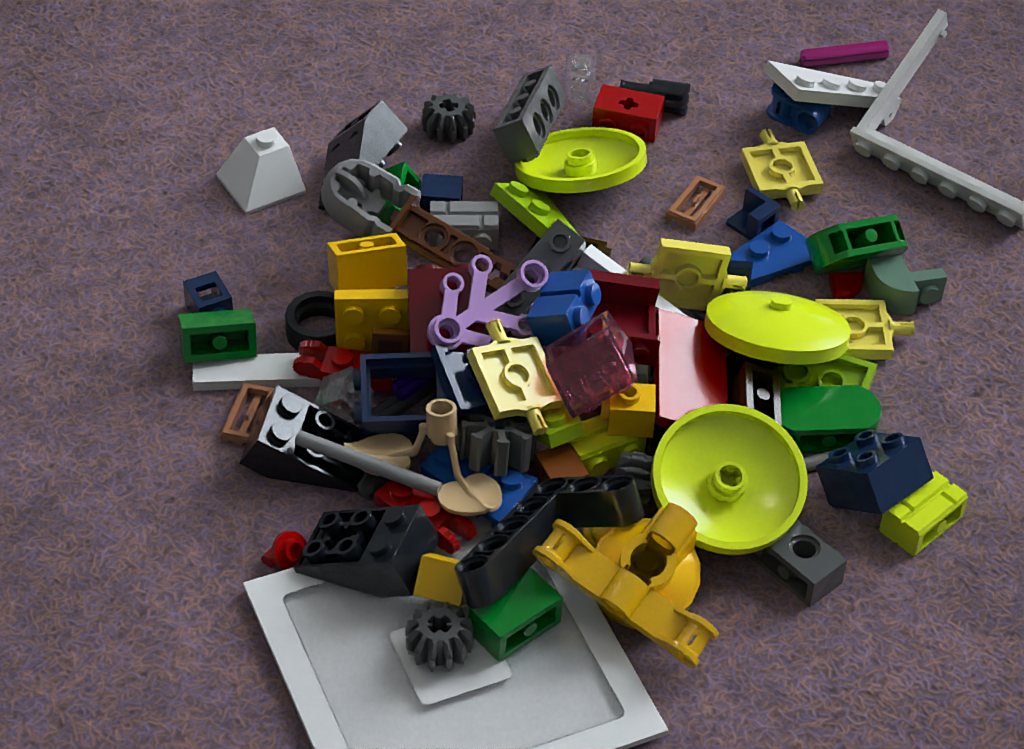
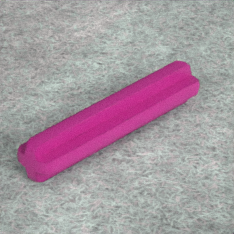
(844, 53)

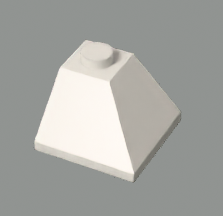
(261, 172)

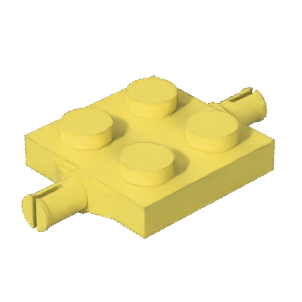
(782, 169)
(690, 272)
(870, 327)
(514, 377)

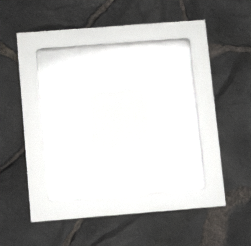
(363, 690)

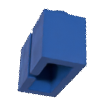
(564, 304)

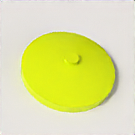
(584, 160)
(777, 327)
(732, 475)

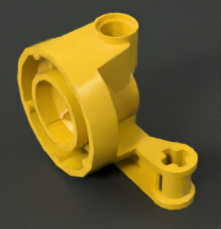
(654, 609)

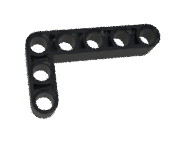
(507, 549)

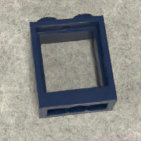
(390, 367)

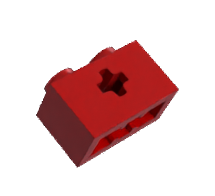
(629, 111)

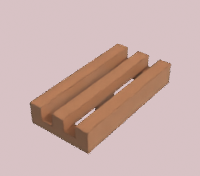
(686, 217)
(241, 436)

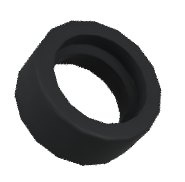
(307, 306)

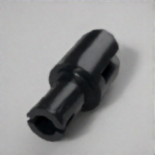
(675, 93)

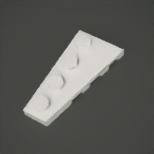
(824, 87)

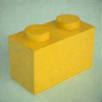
(368, 263)

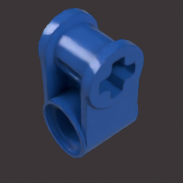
(802, 116)

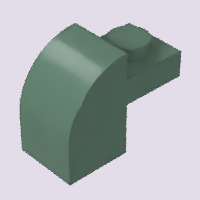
(891, 281)

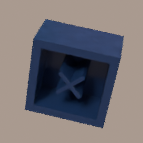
(874, 471)

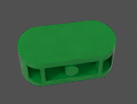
(851, 243)
(828, 415)

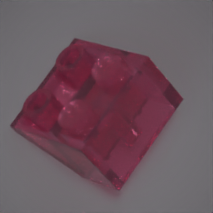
(591, 364)

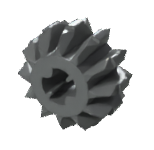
(448, 117)
(638, 466)
(439, 636)

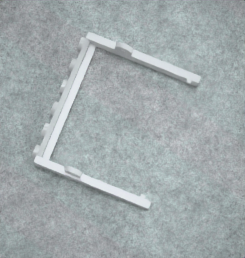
(920, 166)

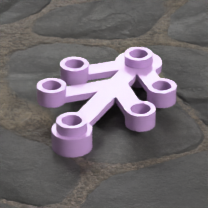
(481, 308)

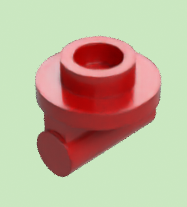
(285, 550)

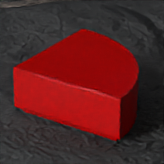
(845, 284)

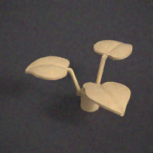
(462, 497)

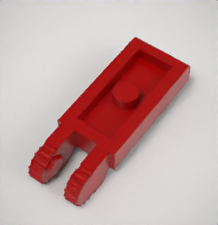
(334, 360)
(401, 495)

